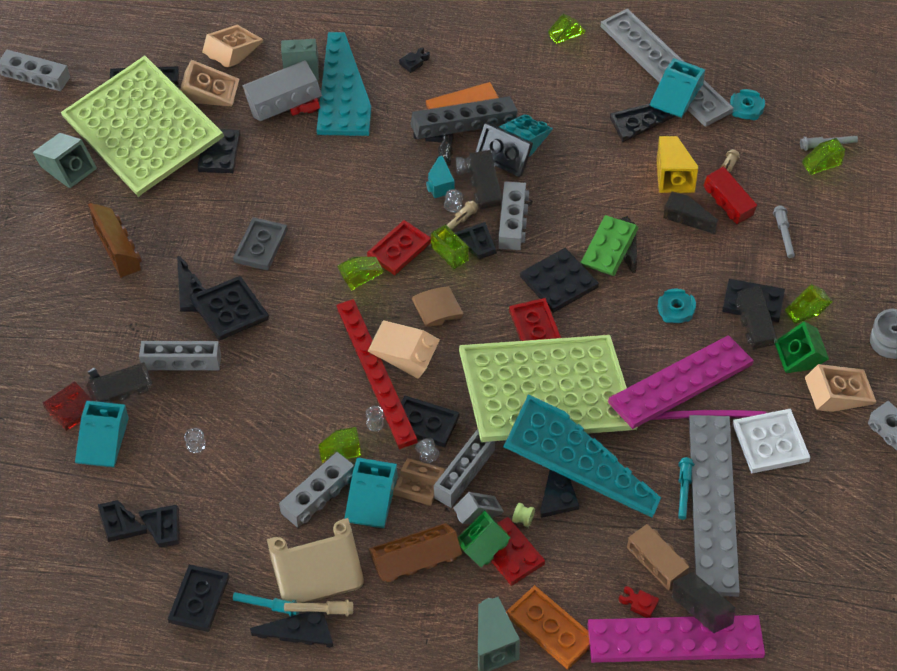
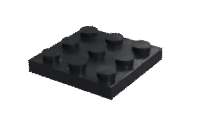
(559, 279)
(229, 308)

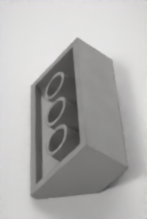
(281, 90)

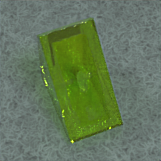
(565, 28)

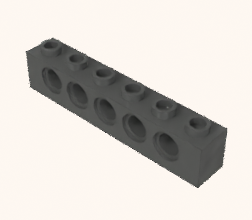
(462, 117)

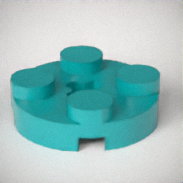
(751, 111)
(672, 314)

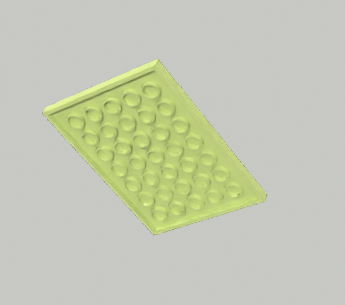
(142, 125)
(563, 372)

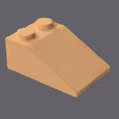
(230, 45)
(208, 85)
(404, 347)
(839, 388)

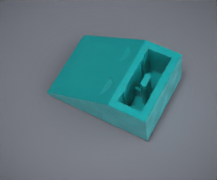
(678, 87)
(528, 129)
(101, 433)
(371, 492)

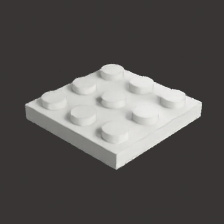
(771, 441)

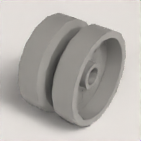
(884, 334)

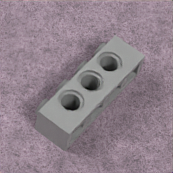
(34, 70)
(512, 215)
(180, 355)
(882, 420)
(463, 470)
(306, 492)

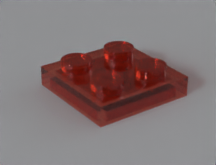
(67, 405)

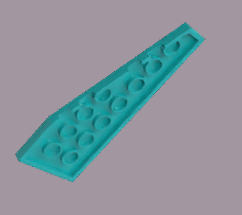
(344, 100)
(561, 445)

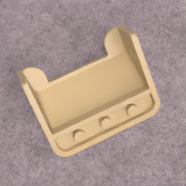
(318, 567)

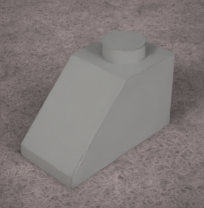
(474, 504)

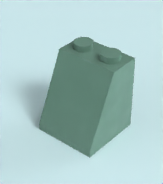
(299, 50)
(65, 159)
(496, 636)

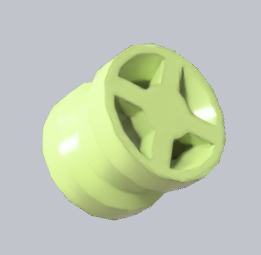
(523, 514)

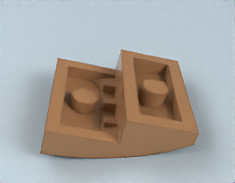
(437, 306)
(417, 481)

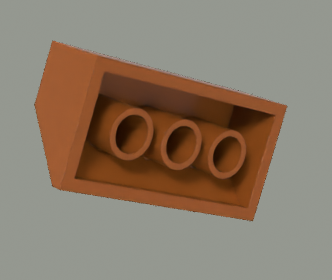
(115, 240)
(415, 552)

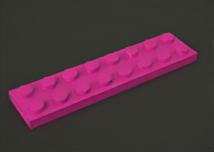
(680, 382)
(673, 639)

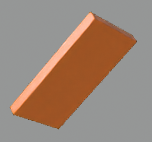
(468, 95)
(550, 627)

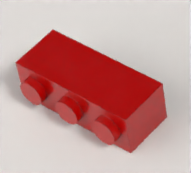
(730, 195)

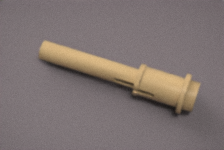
(731, 158)
(469, 209)
(329, 607)

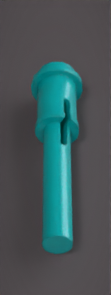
(684, 479)
(275, 605)

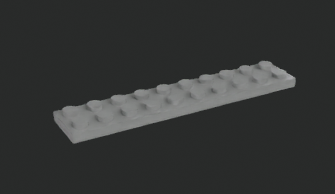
(656, 56)
(714, 503)

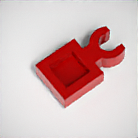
(309, 107)
(641, 603)

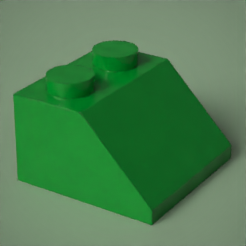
(801, 348)
(483, 539)

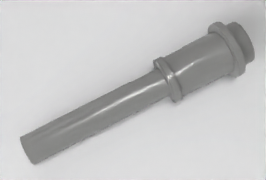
(808, 143)
(780, 213)

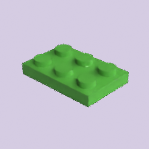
(609, 245)

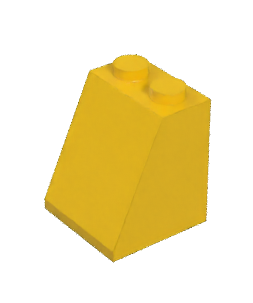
(675, 166)

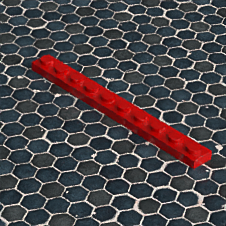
(377, 375)

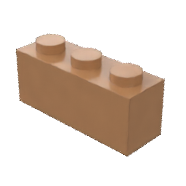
(657, 556)

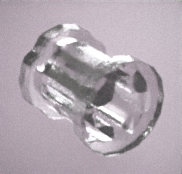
(375, 418)

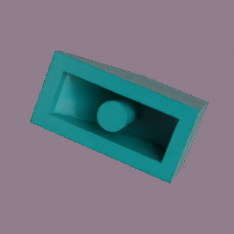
(440, 179)

